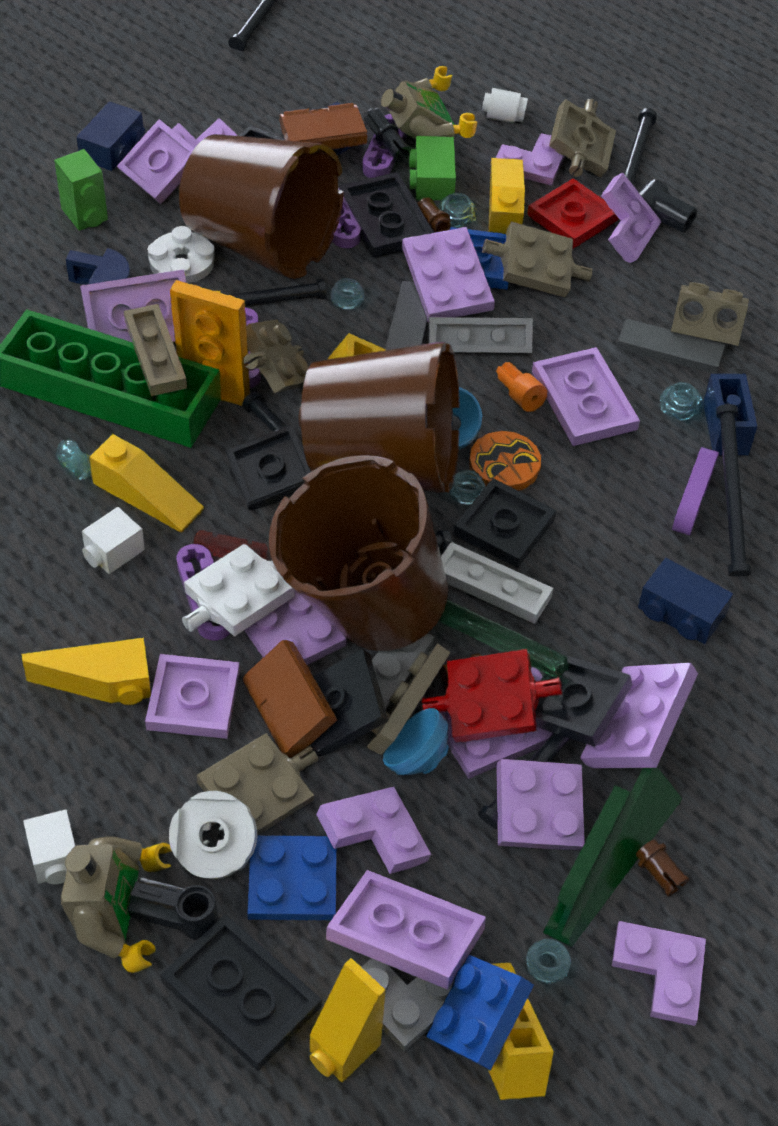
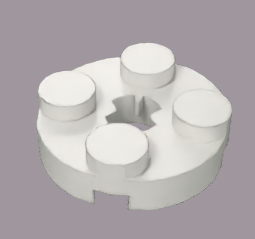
(182, 241)
(231, 852)

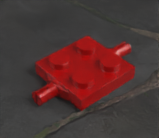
(492, 696)

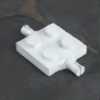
(236, 591)

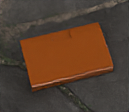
(331, 126)
(289, 698)

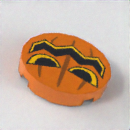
(506, 458)

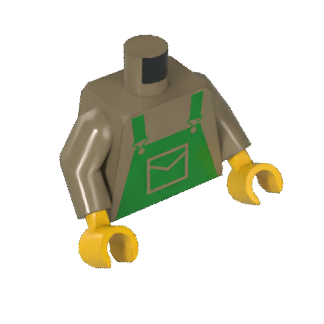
(421, 111)
(99, 894)

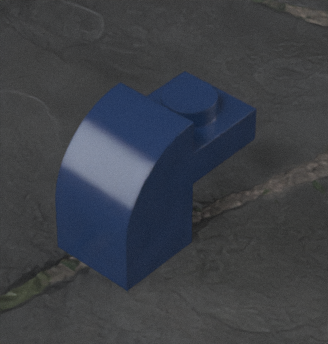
(93, 269)

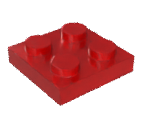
(572, 212)

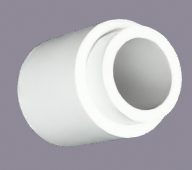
(504, 106)

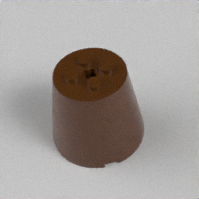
(264, 199)
(385, 407)
(363, 551)

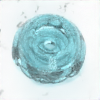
(459, 208)
(681, 401)
(73, 459)

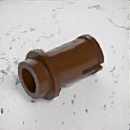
(437, 219)
(661, 866)

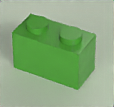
(433, 166)
(81, 189)

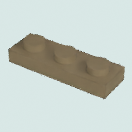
(155, 350)
(407, 696)

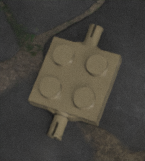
(582, 138)
(537, 259)
(275, 355)
(262, 780)

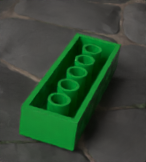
(103, 378)

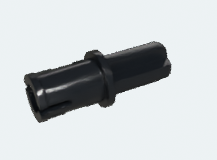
(387, 134)

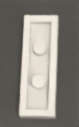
(495, 583)

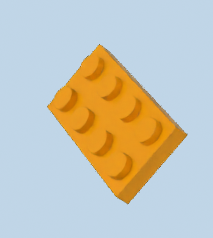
(212, 333)

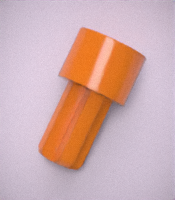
(523, 388)

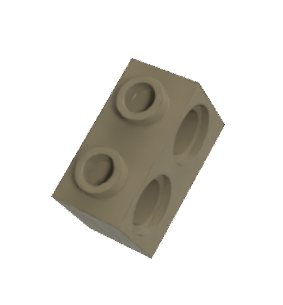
(707, 323)

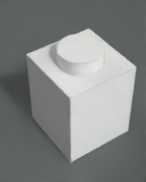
(112, 541)
(49, 844)

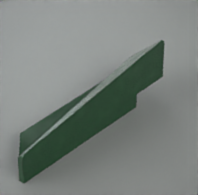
(610, 851)

